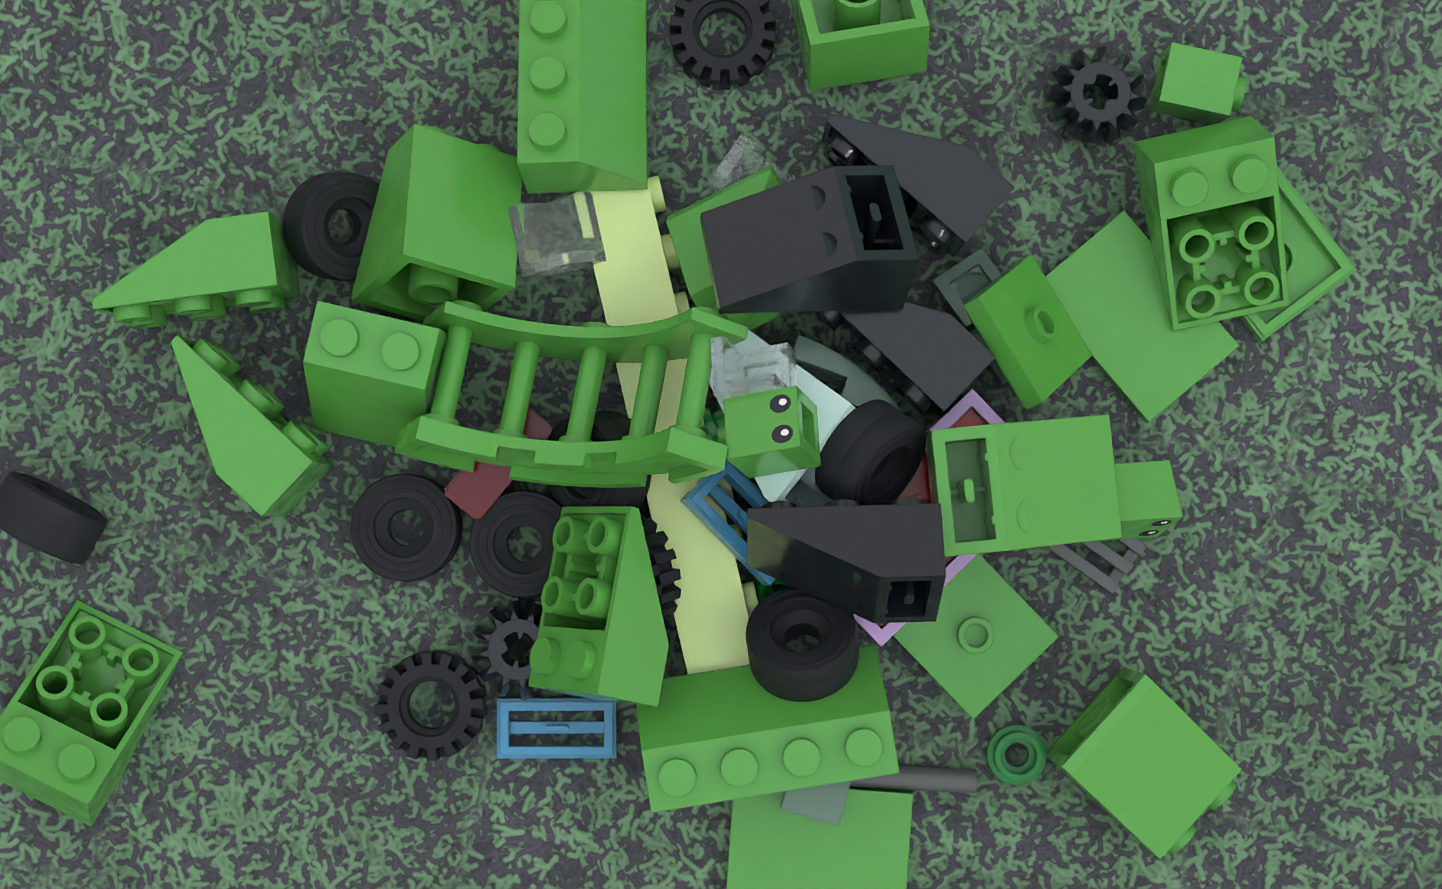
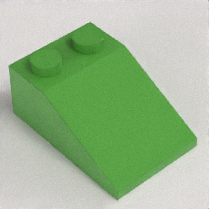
(860, 40)

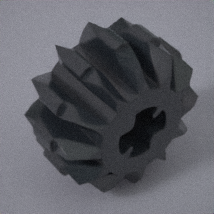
(1114, 113)
(500, 643)

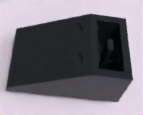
(941, 182)
(813, 245)
(920, 347)
(859, 557)

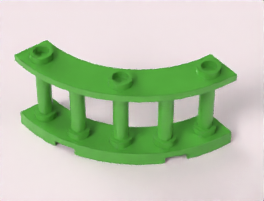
(575, 458)

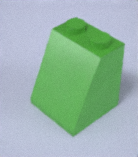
(440, 226)
(369, 372)
(1145, 762)

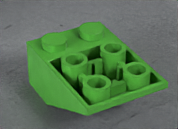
(1214, 221)
(209, 268)
(246, 436)
(1024, 484)
(600, 611)
(83, 712)

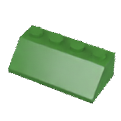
(582, 95)
(733, 740)

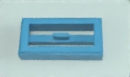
(714, 522)
(506, 727)

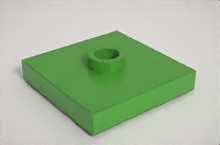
(1028, 331)
(979, 637)

